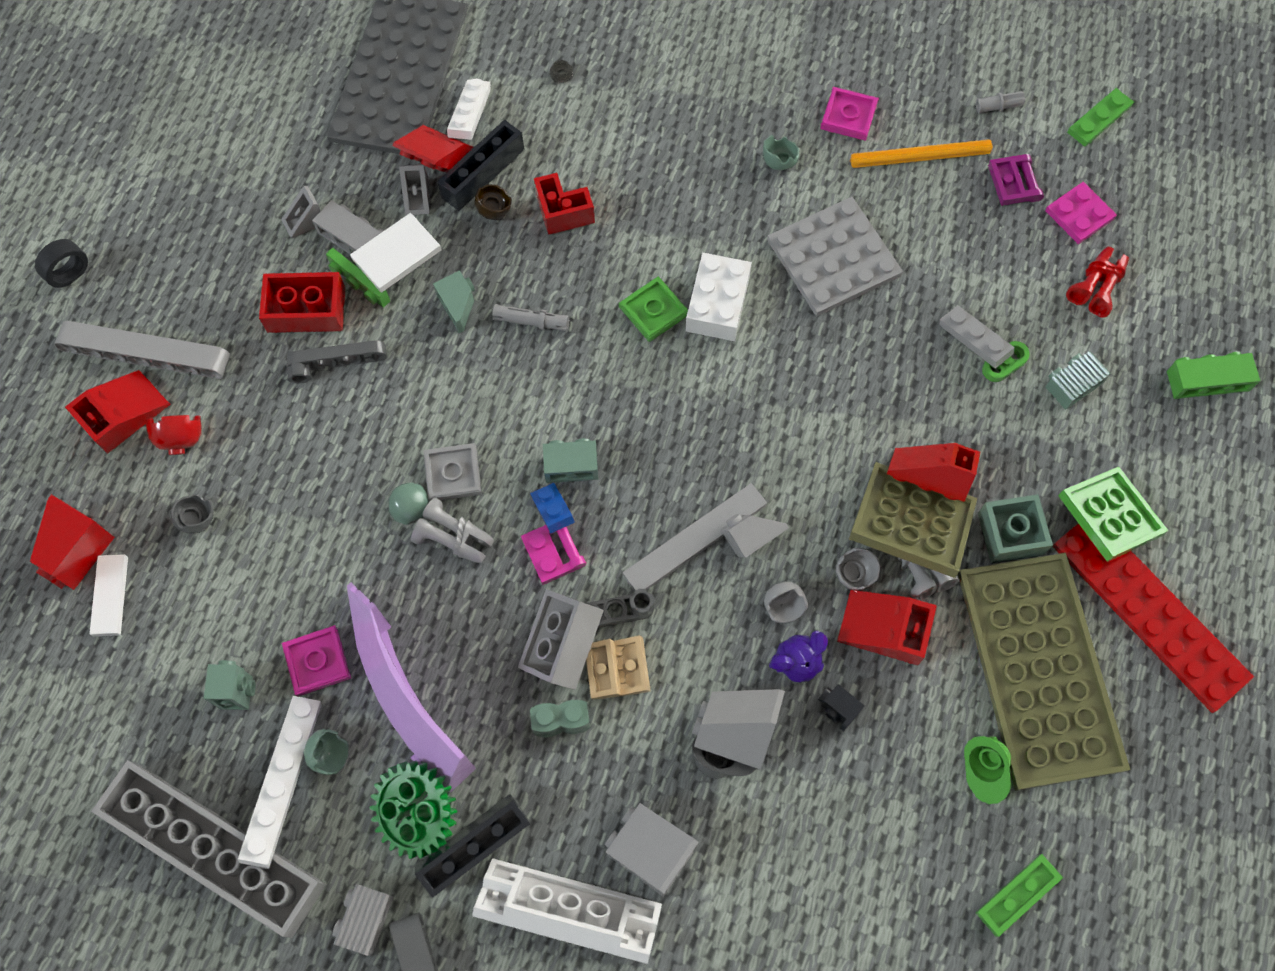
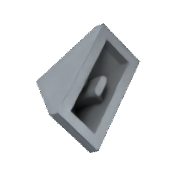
(415, 189)
(301, 213)

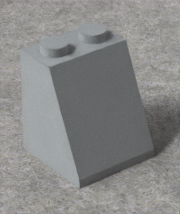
(738, 724)
(651, 848)

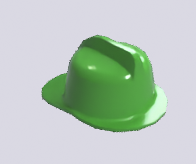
(988, 769)

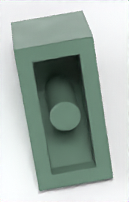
(456, 298)

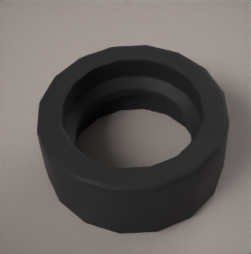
(55, 252)

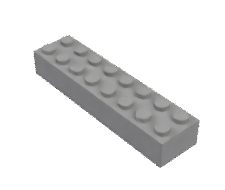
(207, 849)

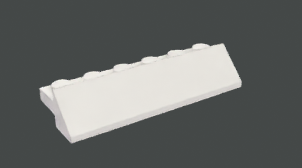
(568, 910)

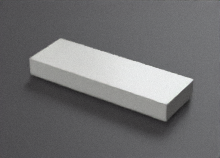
(109, 595)

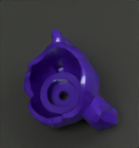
(798, 650)

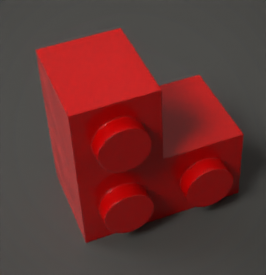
(563, 209)

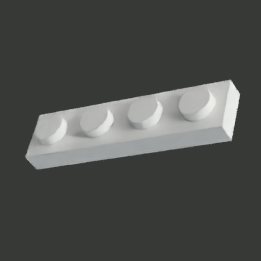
(469, 109)

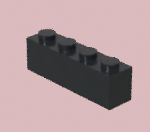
(481, 165)
(471, 845)

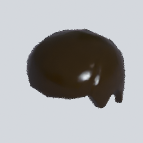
(492, 202)

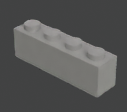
(344, 228)

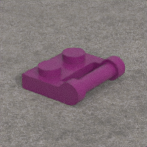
(1009, 183)

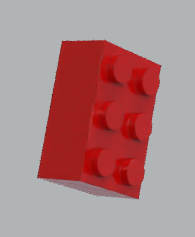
(302, 302)

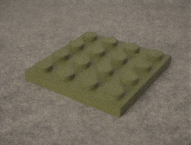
(913, 523)

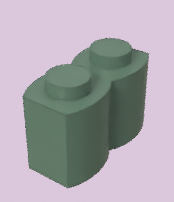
(551, 719)

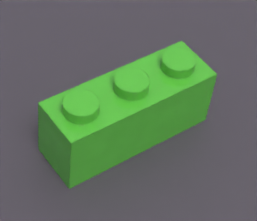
(1213, 375)

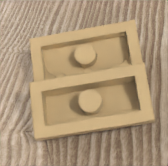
(617, 668)

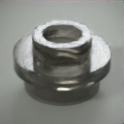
(561, 66)

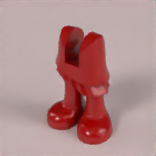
(1097, 271)

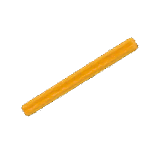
(921, 153)

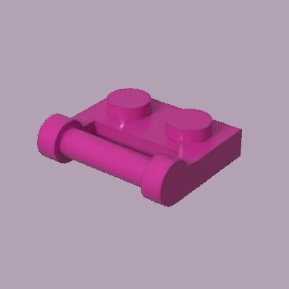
(545, 556)

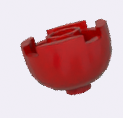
(174, 433)

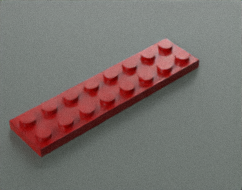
(1158, 620)

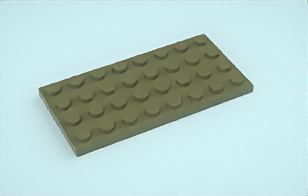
(1042, 672)

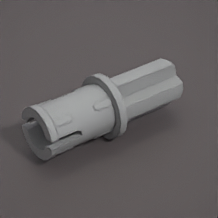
(1000, 102)

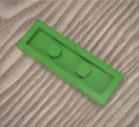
(1100, 117)
(356, 278)
(1019, 895)

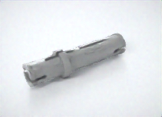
(529, 317)

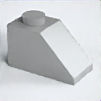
(750, 533)

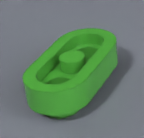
(1008, 366)

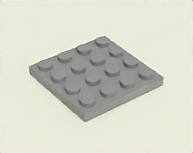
(834, 256)

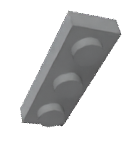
(977, 336)

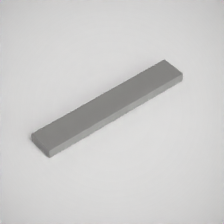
(692, 539)

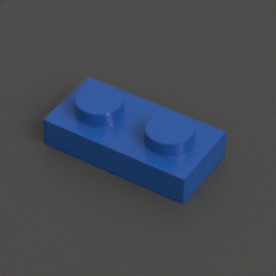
(552, 508)

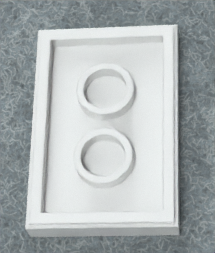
(395, 252)

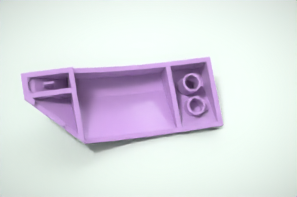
(397, 696)

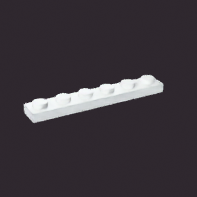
(279, 783)

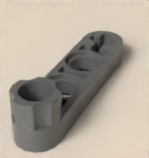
(303, 361)
(637, 613)

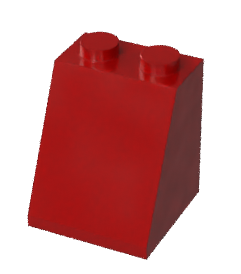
(67, 544)

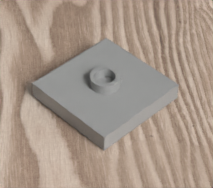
(452, 472)

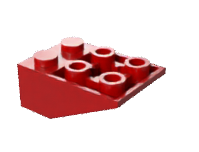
(432, 148)
(117, 408)
(937, 468)
(887, 625)

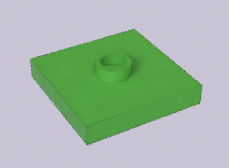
(653, 309)

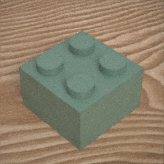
(1014, 528)

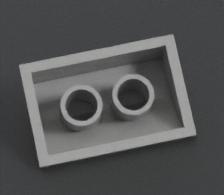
(560, 639)

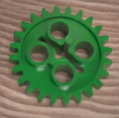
(397, 792)

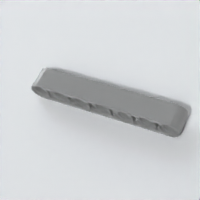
(142, 348)

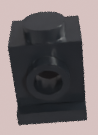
(840, 706)

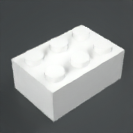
(718, 296)

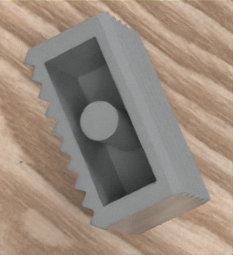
(362, 920)

